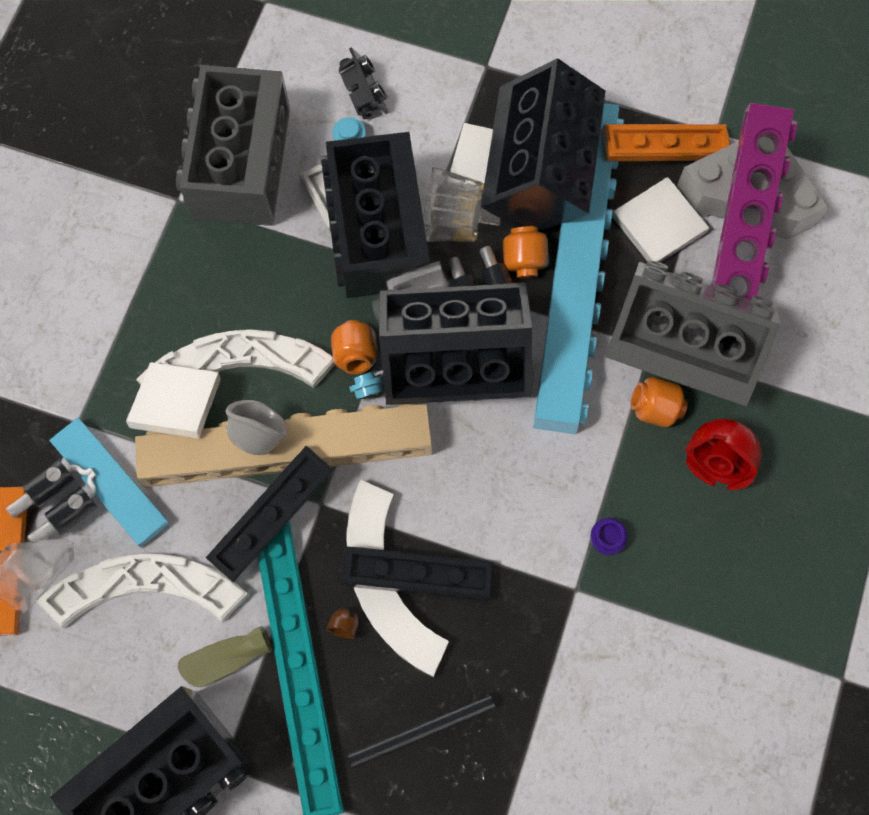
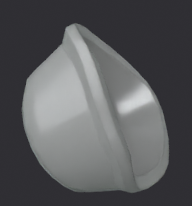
(254, 427)

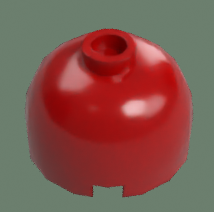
(724, 453)

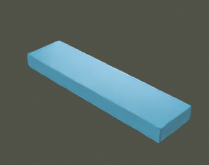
(112, 483)

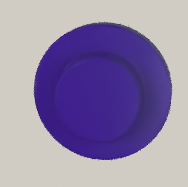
(608, 536)

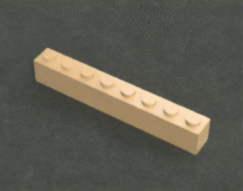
(335, 437)

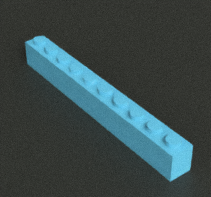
(574, 306)

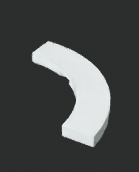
(253, 349)
(142, 575)
(382, 607)

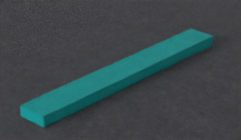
(299, 677)

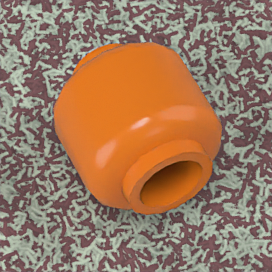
(526, 251)
(354, 347)
(658, 402)

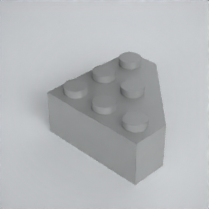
(708, 184)

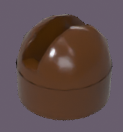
(343, 624)

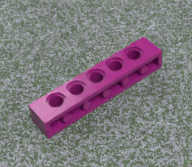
(778, 126)

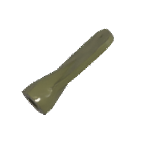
(223, 657)

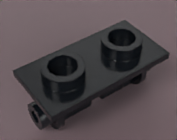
(358, 73)

